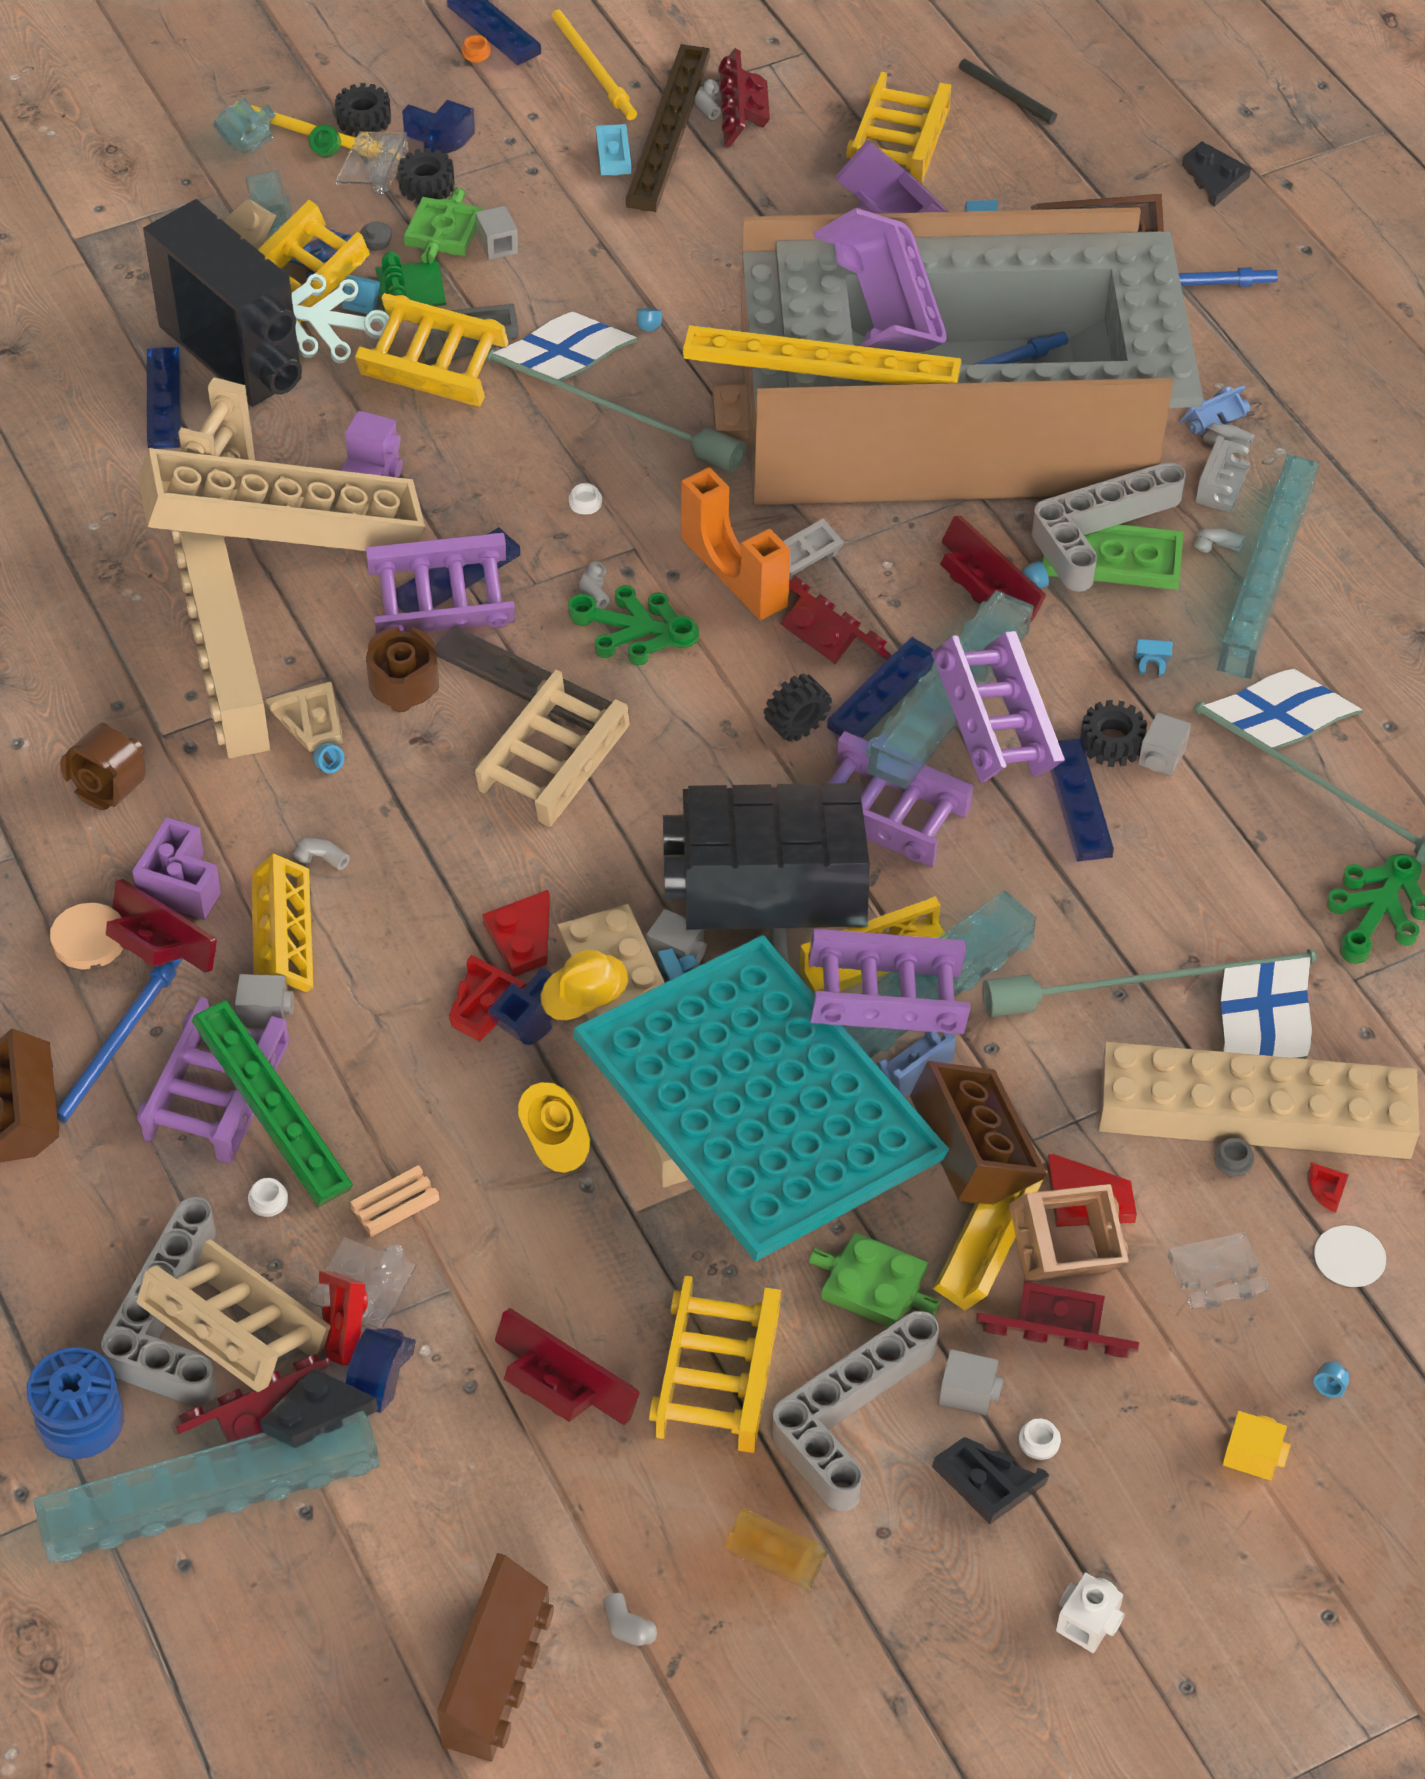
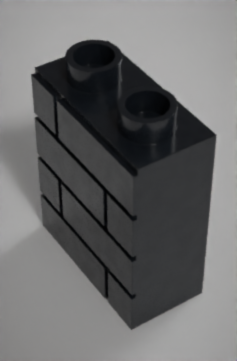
(224, 301)
(769, 856)

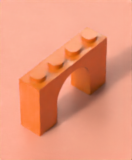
(753, 571)

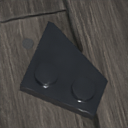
(1215, 171)
(315, 1409)
(987, 1478)

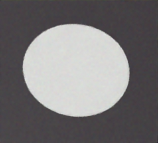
(1350, 1256)

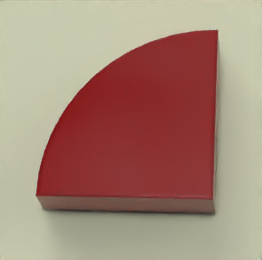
(1326, 1185)

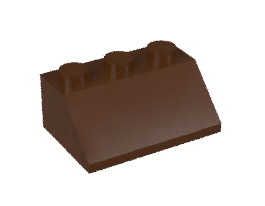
(26, 1096)

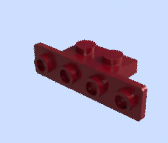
(742, 96)
(984, 568)
(824, 629)
(157, 931)
(1060, 1315)
(560, 1374)
(241, 1414)

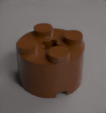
(402, 668)
(104, 766)

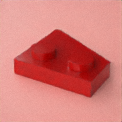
(521, 932)
(477, 995)
(1071, 1174)
(344, 1315)

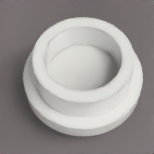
(585, 499)
(267, 1197)
(1039, 1439)

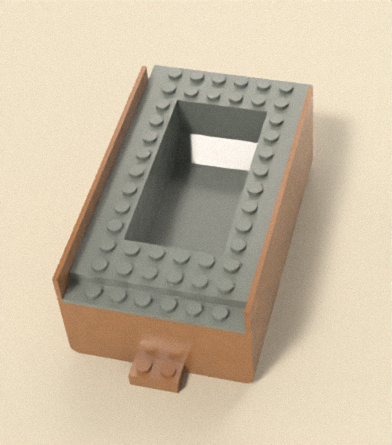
(1004, 427)

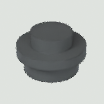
(376, 235)
(1234, 1157)

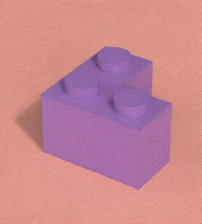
(373, 446)
(175, 872)

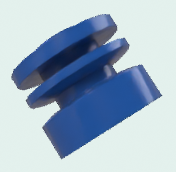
(75, 1403)

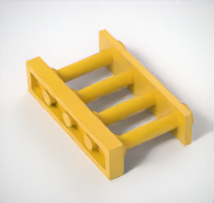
(929, 123)
(297, 232)
(433, 378)
(748, 1385)

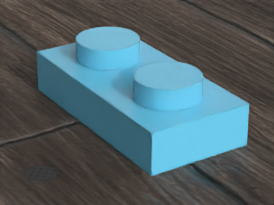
(613, 149)

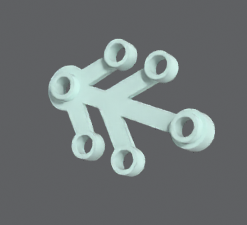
(321, 317)

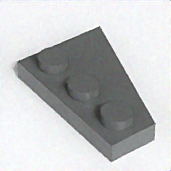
(503, 314)

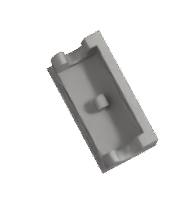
(1223, 475)
(812, 545)

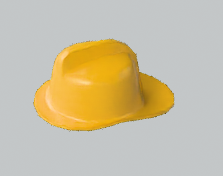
(584, 985)
(554, 1126)

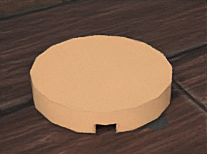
(80, 936)

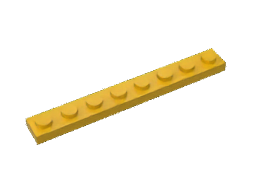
(818, 357)

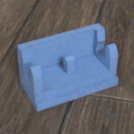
(908, 1065)

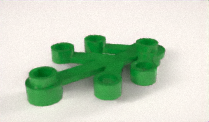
(676, 631)
(1401, 873)

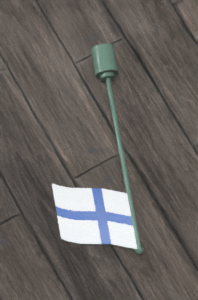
(576, 344)
(1288, 710)
(1260, 1001)

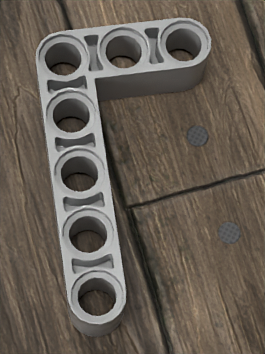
(1066, 518)
(143, 1337)
(845, 1399)

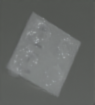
(374, 160)
(382, 1271)

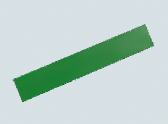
(272, 1103)

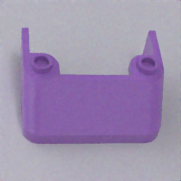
(884, 184)
(890, 278)

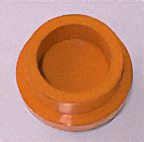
(476, 48)

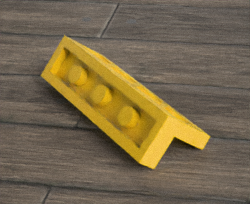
(273, 918)
(903, 924)
(979, 1252)

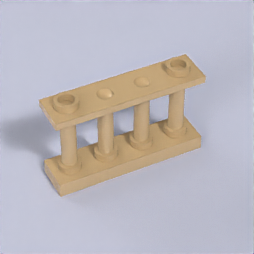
(227, 420)
(570, 773)
(220, 1336)

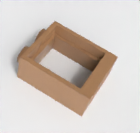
(1035, 1238)

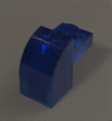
(444, 130)
(521, 1010)
(378, 1362)

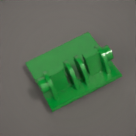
(415, 280)

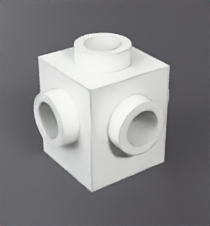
(1090, 1611)

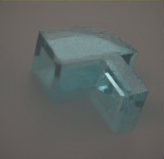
(244, 127)
(267, 192)

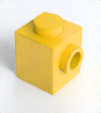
(1256, 1445)

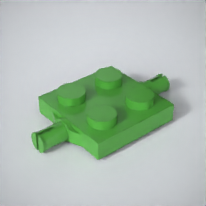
(442, 226)
(874, 1280)

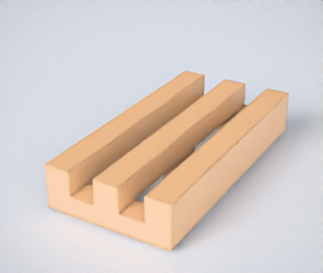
(391, 1196)

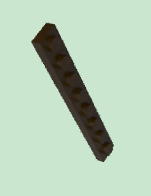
(667, 128)

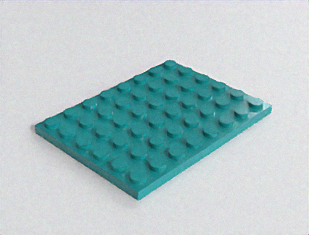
(757, 1102)

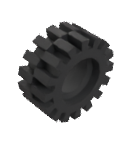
(362, 109)
(436, 168)
(797, 707)
(1114, 718)

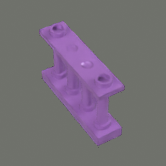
(447, 553)
(1020, 696)
(930, 785)
(888, 954)
(228, 1132)

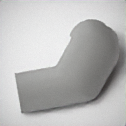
(706, 99)
(1230, 433)
(1220, 537)
(592, 582)
(322, 848)
(627, 1626)

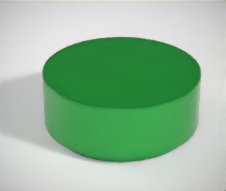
(324, 141)

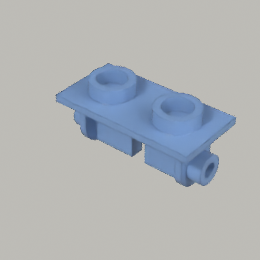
(1225, 402)

